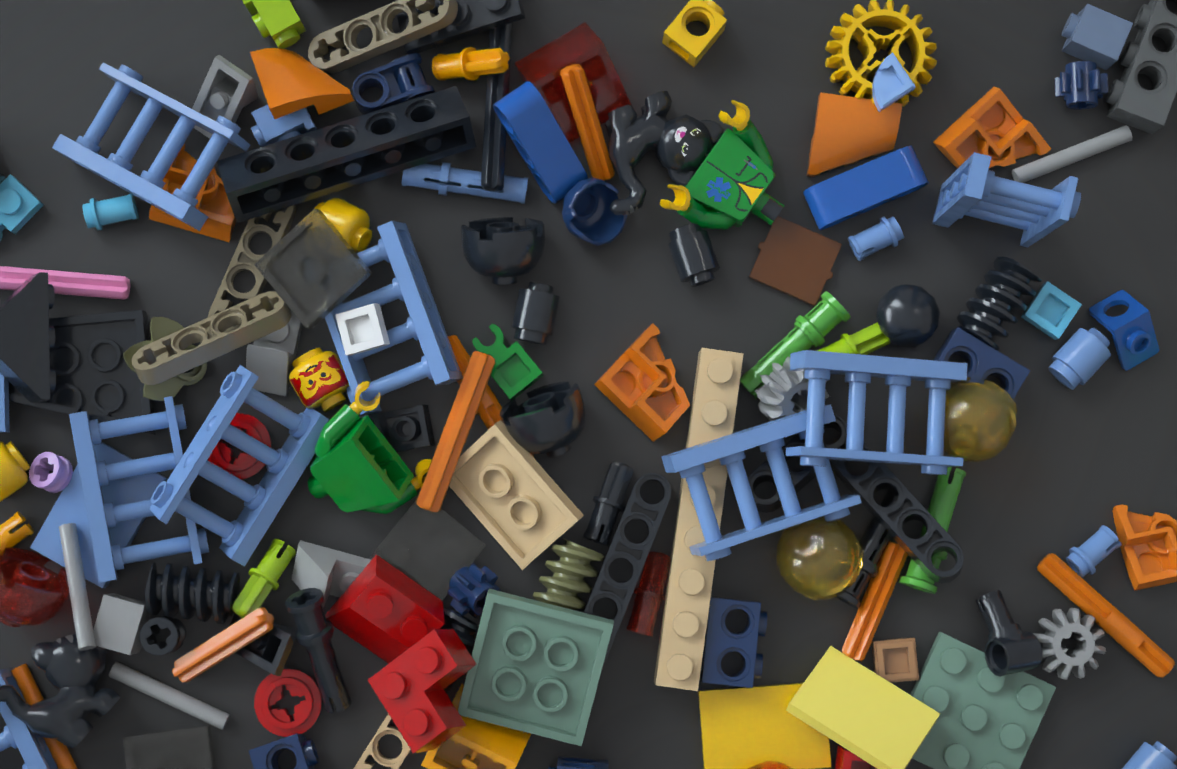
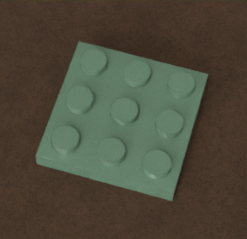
(535, 667)
(982, 716)

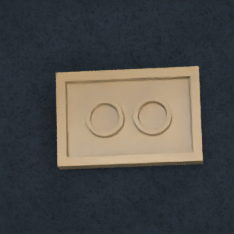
(512, 495)

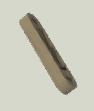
(383, 35)
(244, 260)
(155, 361)

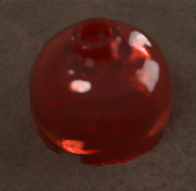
(28, 589)

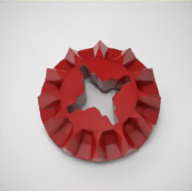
(245, 465)
(279, 720)

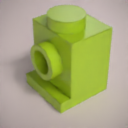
(276, 19)

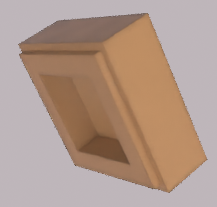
(895, 659)

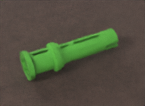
(808, 332)
(941, 509)

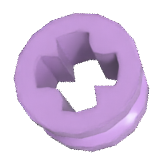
(52, 482)

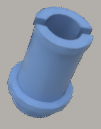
(876, 238)
(1093, 551)

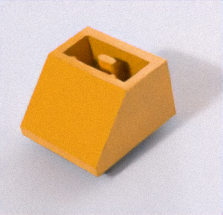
(478, 746)

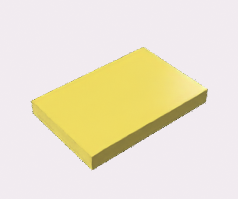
(862, 711)

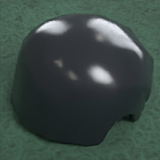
(908, 315)

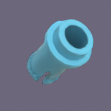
(109, 211)

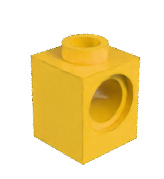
(692, 47)

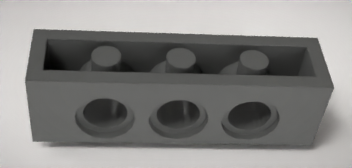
(1128, 100)

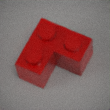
(415, 686)

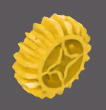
(869, 41)

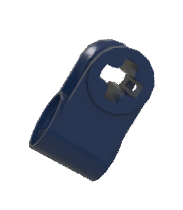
(393, 82)

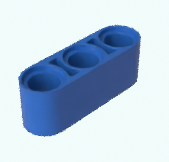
(540, 141)
(865, 187)

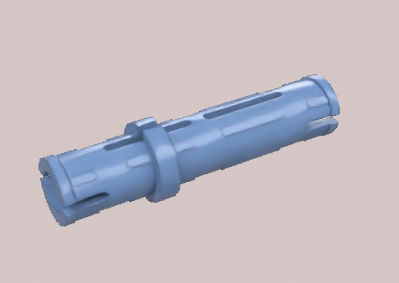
(462, 181)

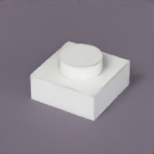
(362, 329)

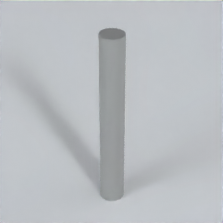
(1072, 154)
(77, 587)
(169, 695)

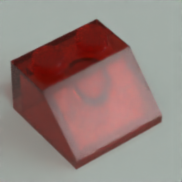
(574, 47)

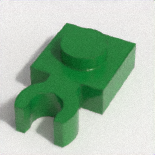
(513, 367)

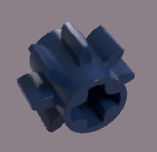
(1081, 85)
(470, 589)

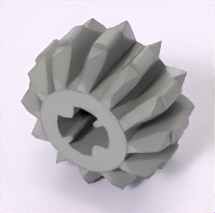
(783, 392)
(1085, 645)

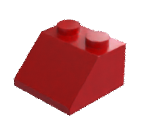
(386, 610)

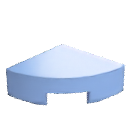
(890, 83)

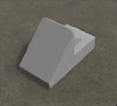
(224, 92)
(273, 358)
(326, 569)

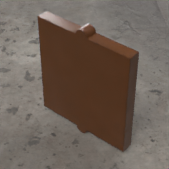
(795, 261)

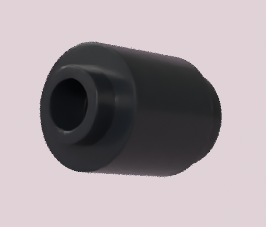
(693, 254)
(535, 313)

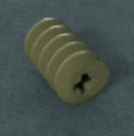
(568, 576)

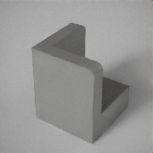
(120, 623)

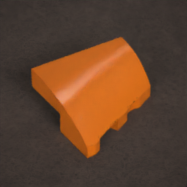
(295, 83)
(991, 129)
(850, 131)
(211, 200)
(645, 386)
(1147, 547)

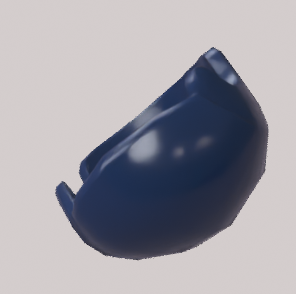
(589, 214)

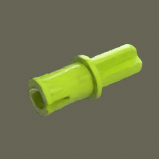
(861, 342)
(263, 579)

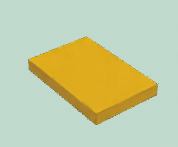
(753, 727)

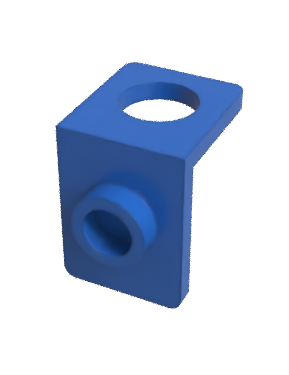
(1131, 331)

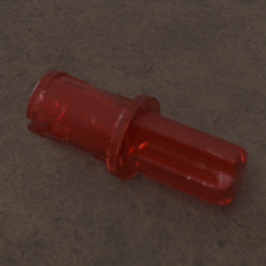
(649, 594)

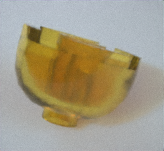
(978, 420)
(819, 557)

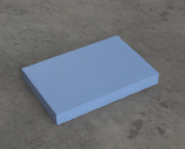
(71, 509)

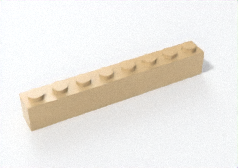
(692, 575)

